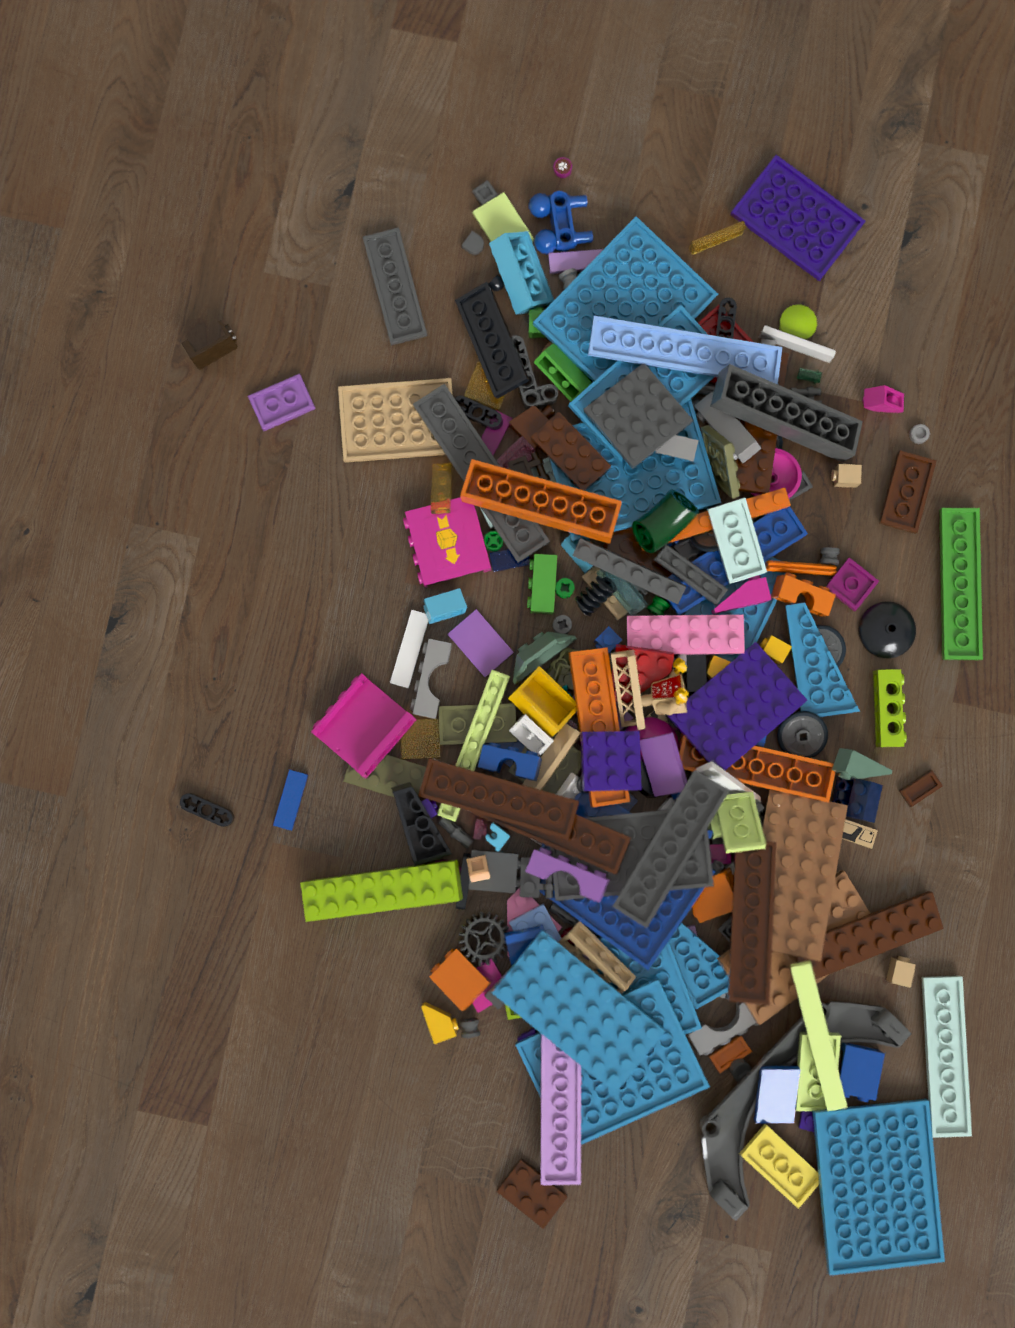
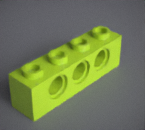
(881, 679)

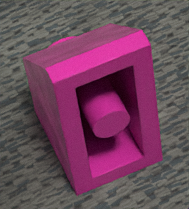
(883, 399)

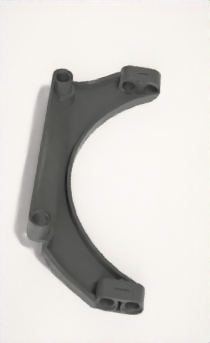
(731, 1116)

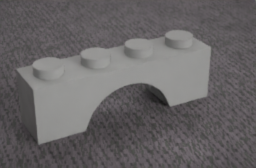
(436, 654)
(710, 1037)

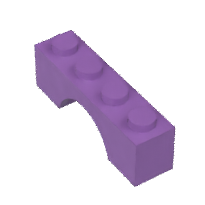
(591, 884)

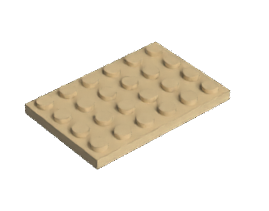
(382, 422)

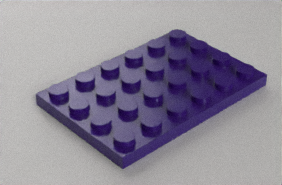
(797, 217)
(738, 707)

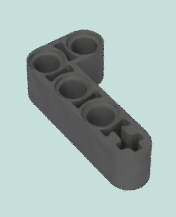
(532, 389)

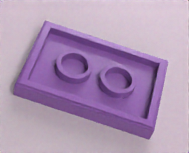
(281, 402)
(480, 643)
(663, 764)

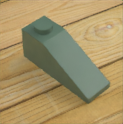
(855, 765)

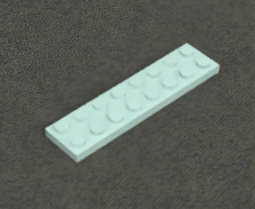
(946, 1056)

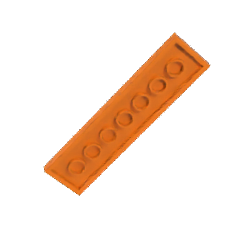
(596, 706)

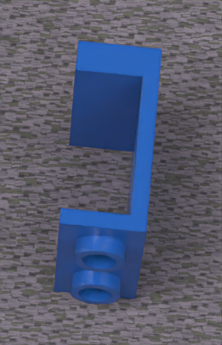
(519, 940)
(861, 1071)

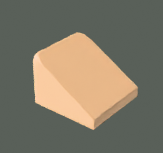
(478, 868)

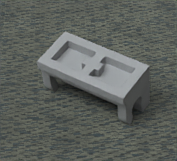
(680, 447)

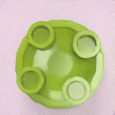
(798, 321)

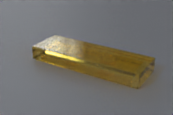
(717, 237)
(441, 488)

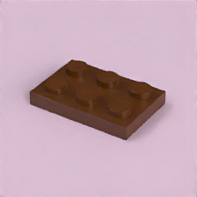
(525, 1192)

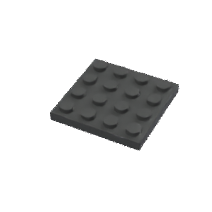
(638, 415)

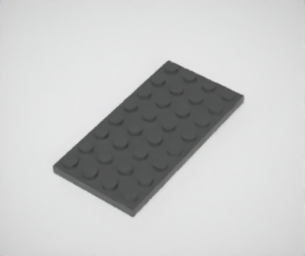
(642, 829)

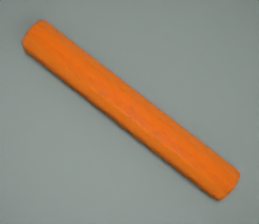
(802, 568)

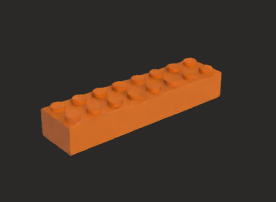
(540, 501)
(771, 770)

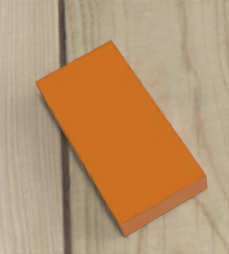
(725, 1055)

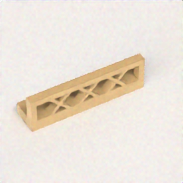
(634, 683)
(554, 756)
(599, 956)

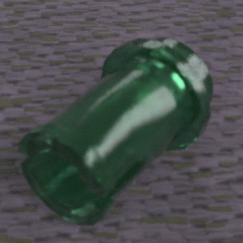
(809, 375)

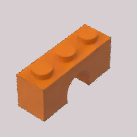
(817, 599)

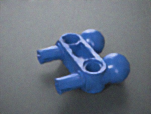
(561, 221)

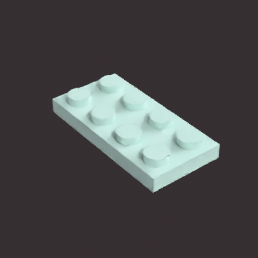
(737, 540)

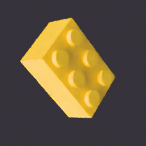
(544, 702)

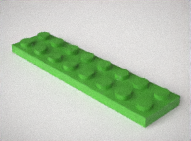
(961, 584)

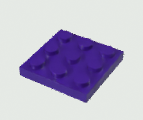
(611, 760)

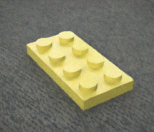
(781, 1165)

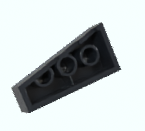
(419, 829)

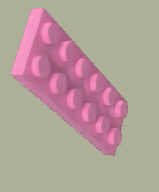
(688, 633)

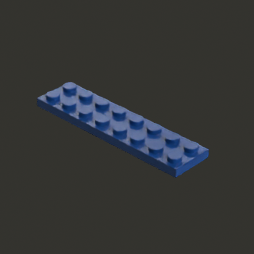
(774, 534)

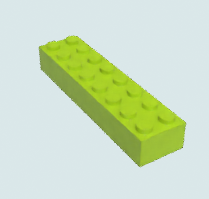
(381, 890)

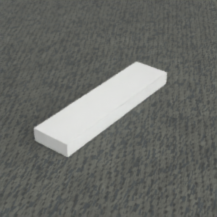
(797, 344)
(409, 649)
(723, 778)

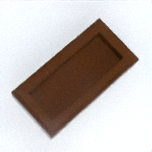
(920, 788)

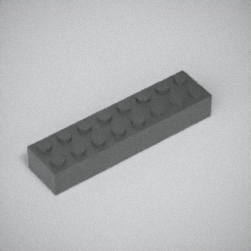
(786, 413)

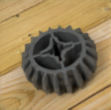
(469, 930)

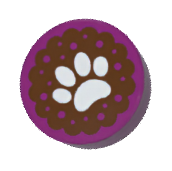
(562, 167)

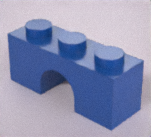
(527, 764)

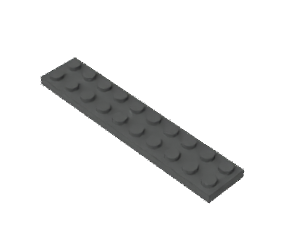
(461, 445)

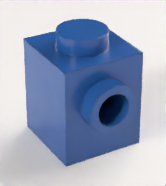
(607, 638)

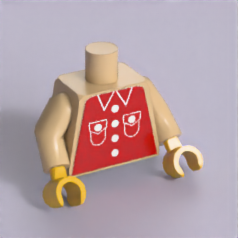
(669, 694)

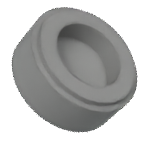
(919, 434)

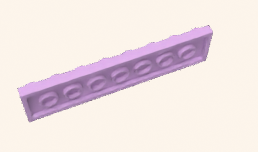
(560, 1116)

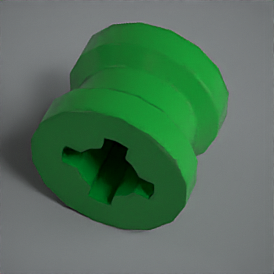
(493, 538)
(562, 590)
(658, 606)

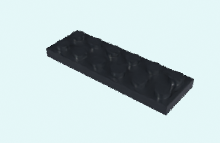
(492, 340)

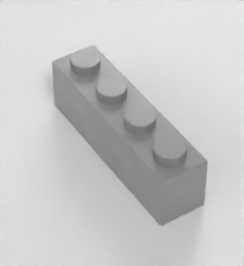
(729, 427)

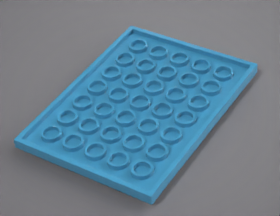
(628, 281)
(651, 479)
(660, 1079)
(878, 1186)

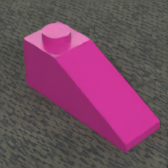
(750, 593)

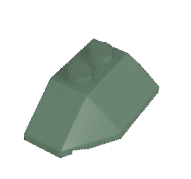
(539, 652)

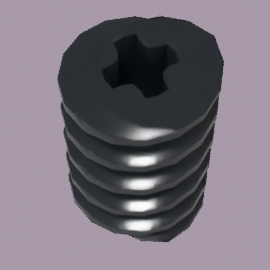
(595, 595)

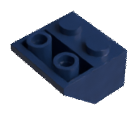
(860, 797)

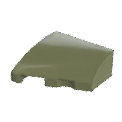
(561, 670)

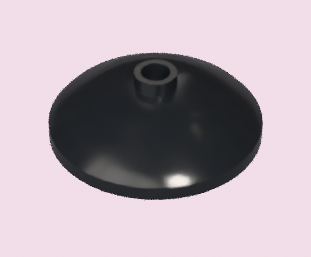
(875, 634)

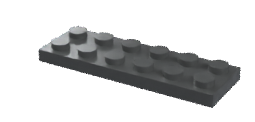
(395, 286)

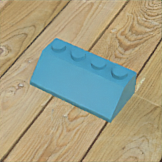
(521, 271)

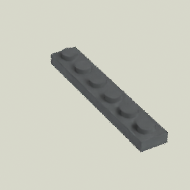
(629, 570)

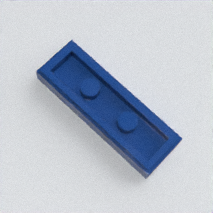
(290, 800)

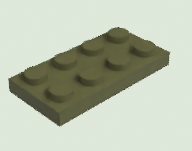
(456, 721)
(388, 774)

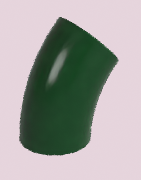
(664, 521)

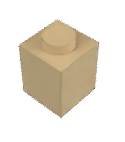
(846, 475)
(901, 971)

